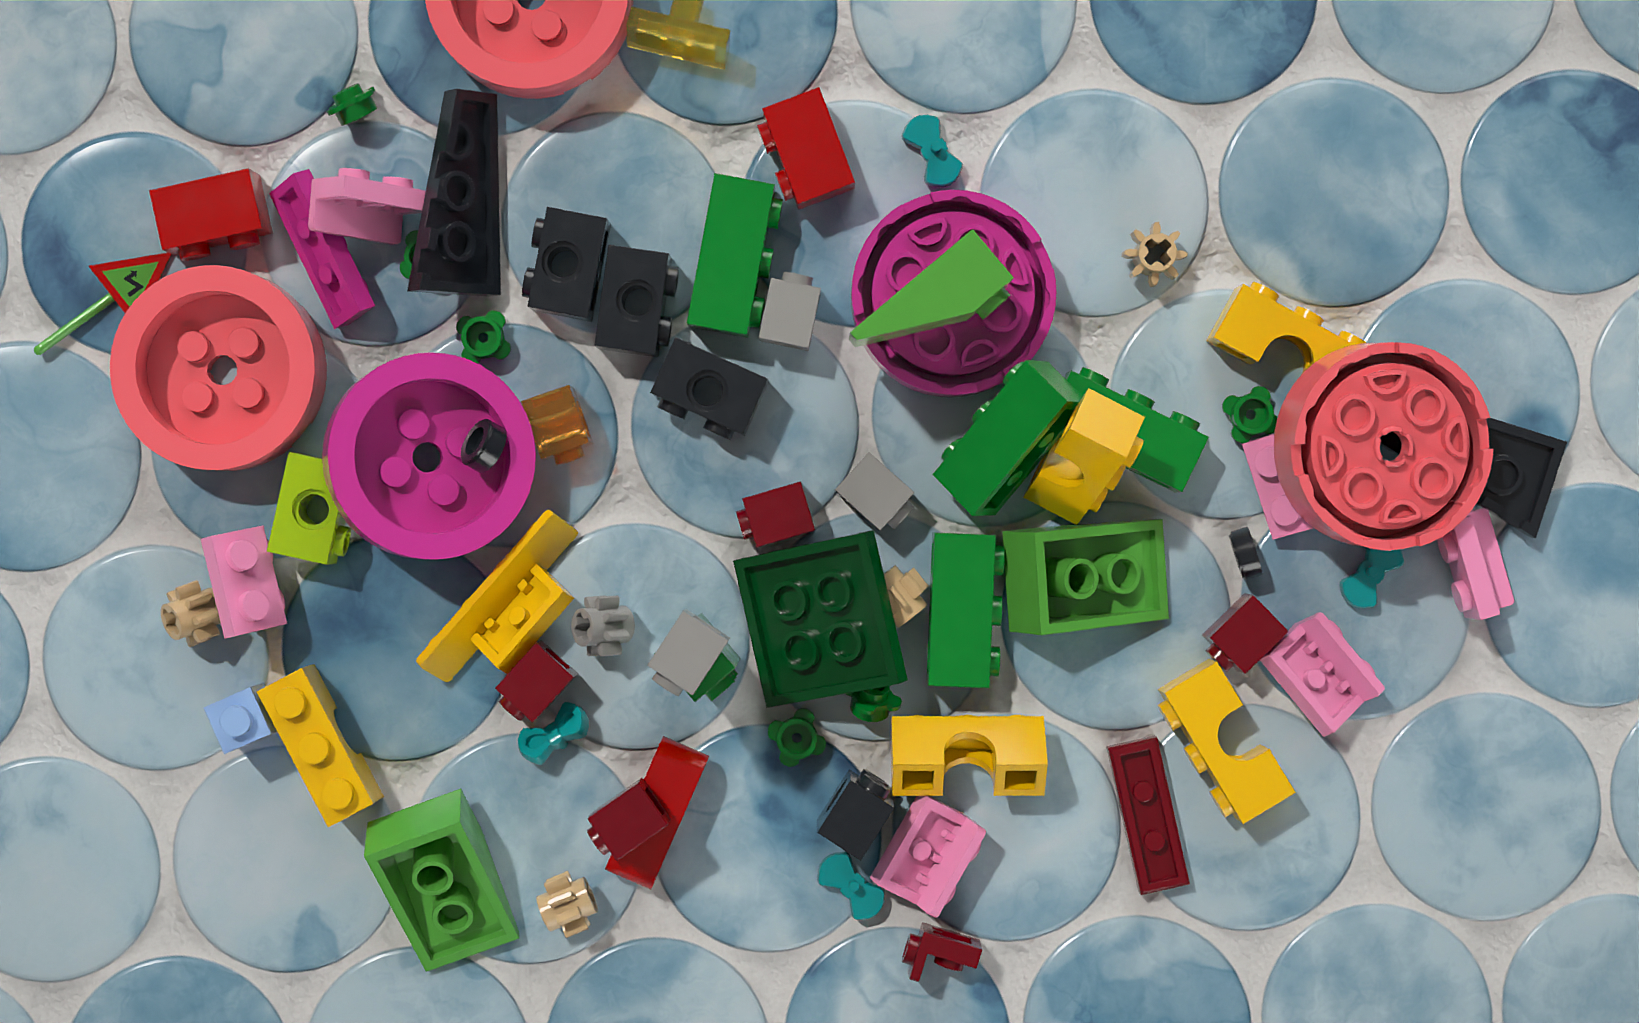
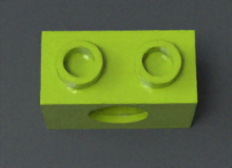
(292, 529)

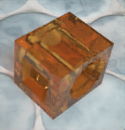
(558, 425)

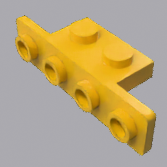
(509, 607)

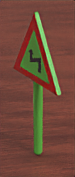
(124, 282)

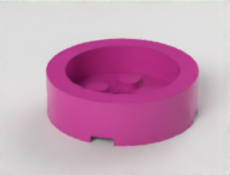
(971, 353)
(372, 448)

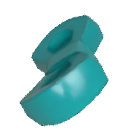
(925, 134)
(1361, 587)
(539, 743)
(864, 898)

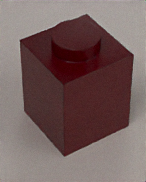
(775, 515)
(1243, 634)
(535, 682)
(627, 820)

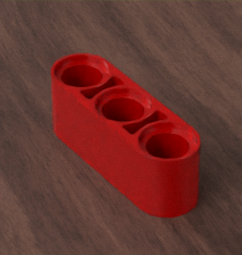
(673, 781)

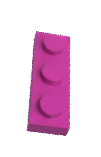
(322, 254)

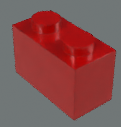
(807, 149)
(211, 214)

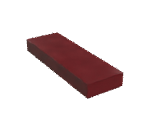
(1148, 815)

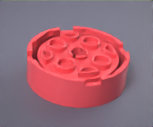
(531, 50)
(166, 358)
(1332, 440)

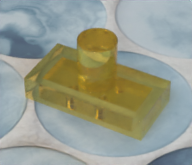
(679, 34)

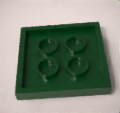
(820, 619)

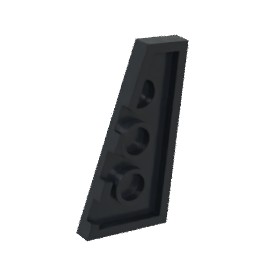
(460, 211)
(1519, 474)

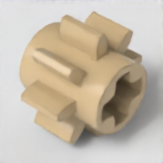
(1167, 257)
(905, 593)
(191, 614)
(567, 904)

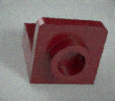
(949, 948)

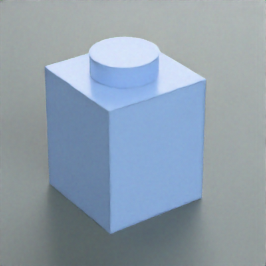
(240, 719)

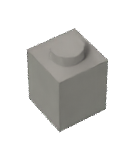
(790, 311)
(876, 493)
(687, 654)

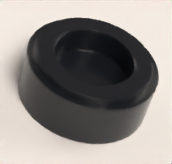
(483, 445)
(1245, 553)

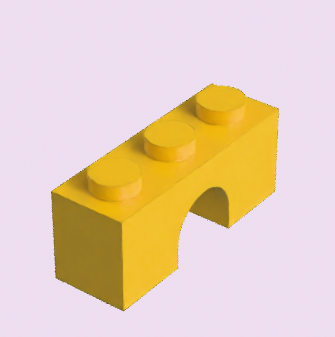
(1256, 318)
(1087, 458)
(307, 725)
(1004, 746)
(1243, 782)

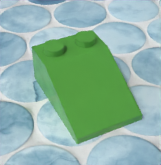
(945, 293)
(1085, 576)
(440, 879)

